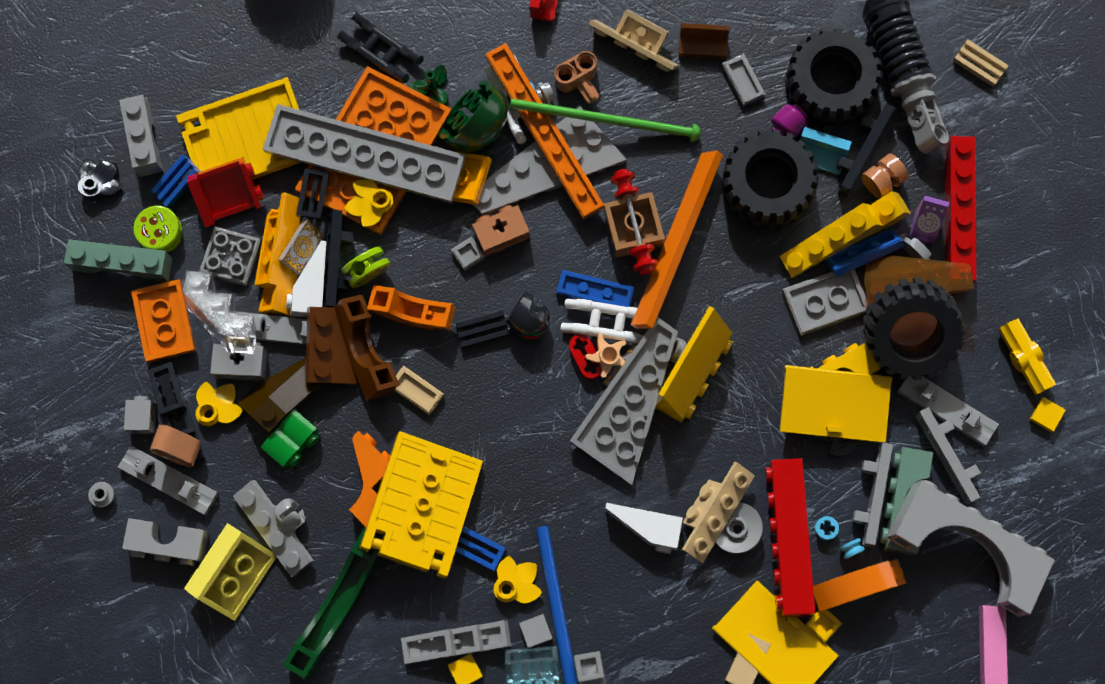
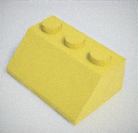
(230, 572)

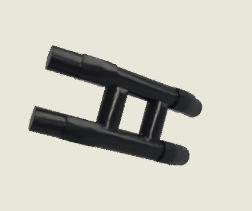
(378, 35)

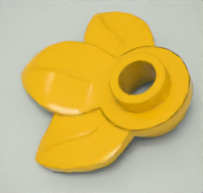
(366, 204)
(218, 401)
(520, 580)

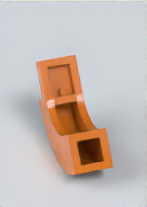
(858, 584)

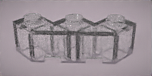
(218, 313)

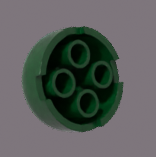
(485, 124)

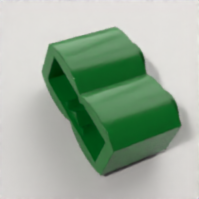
(291, 439)

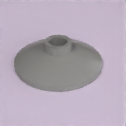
(751, 534)

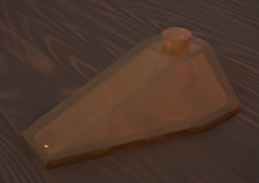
(890, 269)

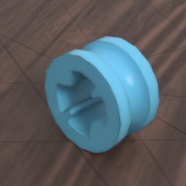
(832, 523)
(852, 548)

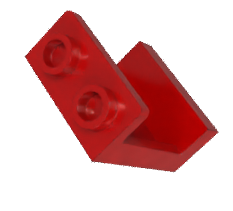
(225, 190)

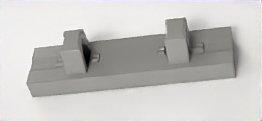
(280, 329)
(948, 407)
(947, 456)
(168, 480)
(872, 516)

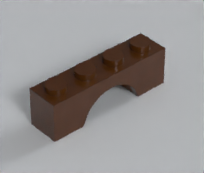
(373, 374)

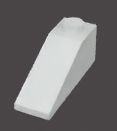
(309, 286)
(654, 528)

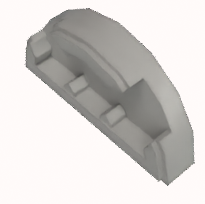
(915, 247)

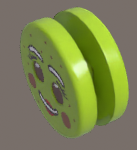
(158, 229)
(364, 267)

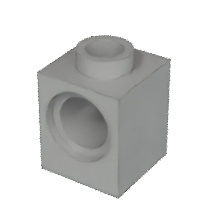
(140, 416)

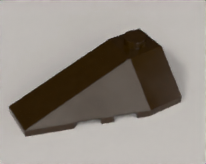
(279, 395)

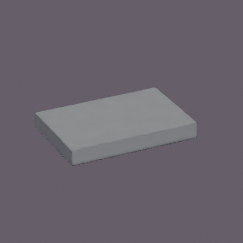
(825, 301)

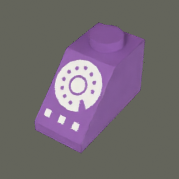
(928, 219)

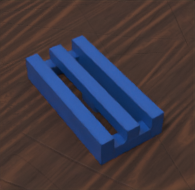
(172, 179)
(501, 550)

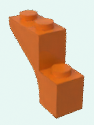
(372, 469)

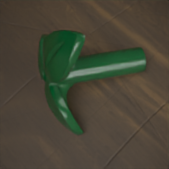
(434, 80)

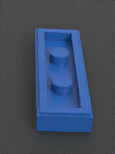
(864, 252)
(590, 288)

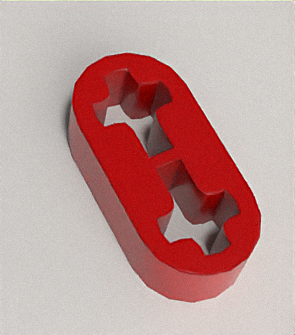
(580, 359)

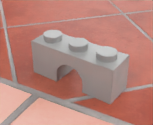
(138, 128)
(142, 539)

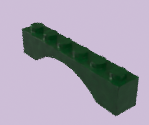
(334, 610)

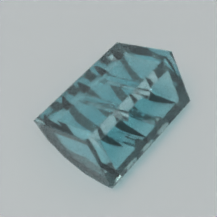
(532, 666)

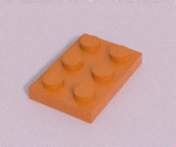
(163, 321)

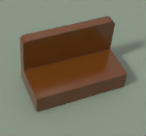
(703, 41)

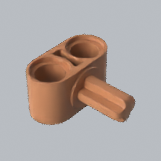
(580, 76)
(175, 446)

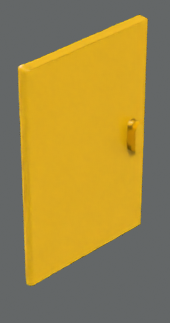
(841, 401)
(793, 653)

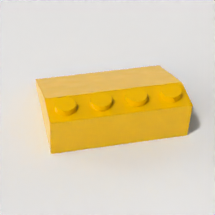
(694, 367)

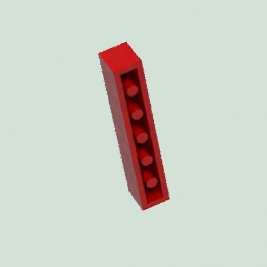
(961, 195)
(791, 538)

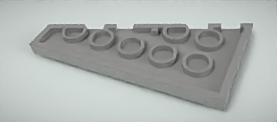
(532, 174)
(622, 416)

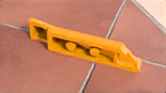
(271, 273)

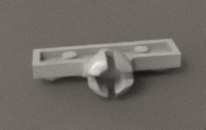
(276, 526)

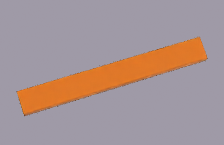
(545, 133)
(677, 240)

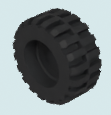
(841, 49)
(776, 149)
(919, 358)

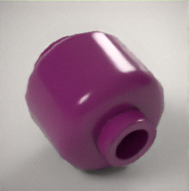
(790, 120)

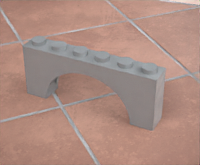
(1019, 565)

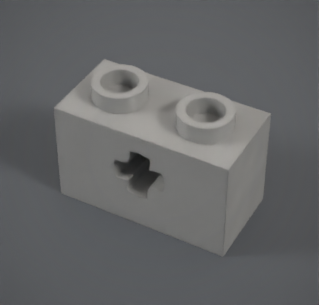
(252, 368)

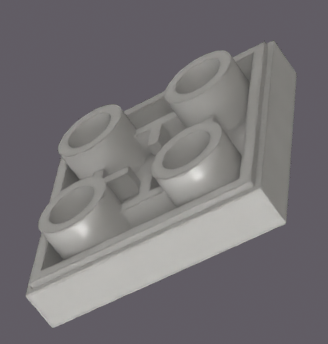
(231, 256)

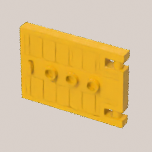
(237, 128)
(421, 504)

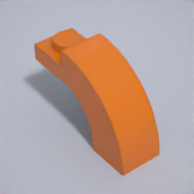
(410, 310)

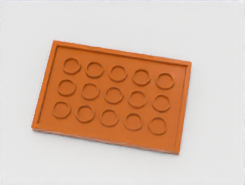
(390, 109)

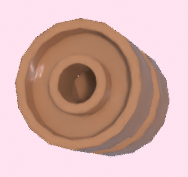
(882, 178)

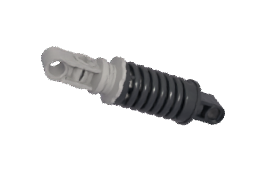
(907, 69)

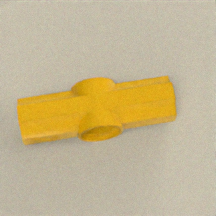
(1026, 356)

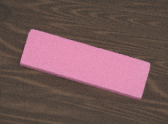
(993, 645)

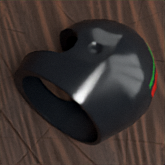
(528, 319)

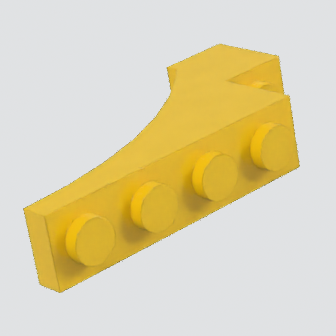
(845, 231)

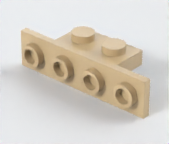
(640, 35)
(713, 510)

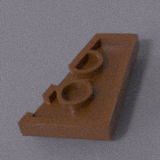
(325, 349)

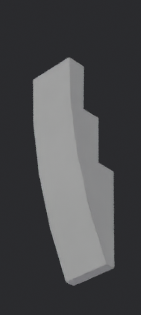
(456, 642)

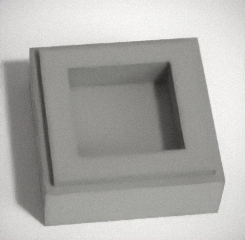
(468, 253)
(535, 631)

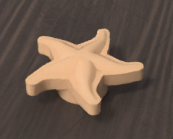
(607, 355)

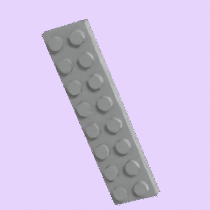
(364, 153)

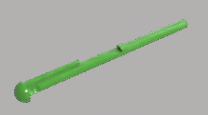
(693, 133)

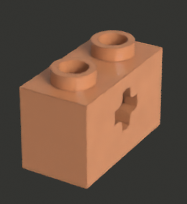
(491, 239)

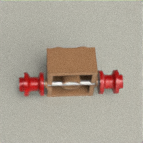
(633, 223)

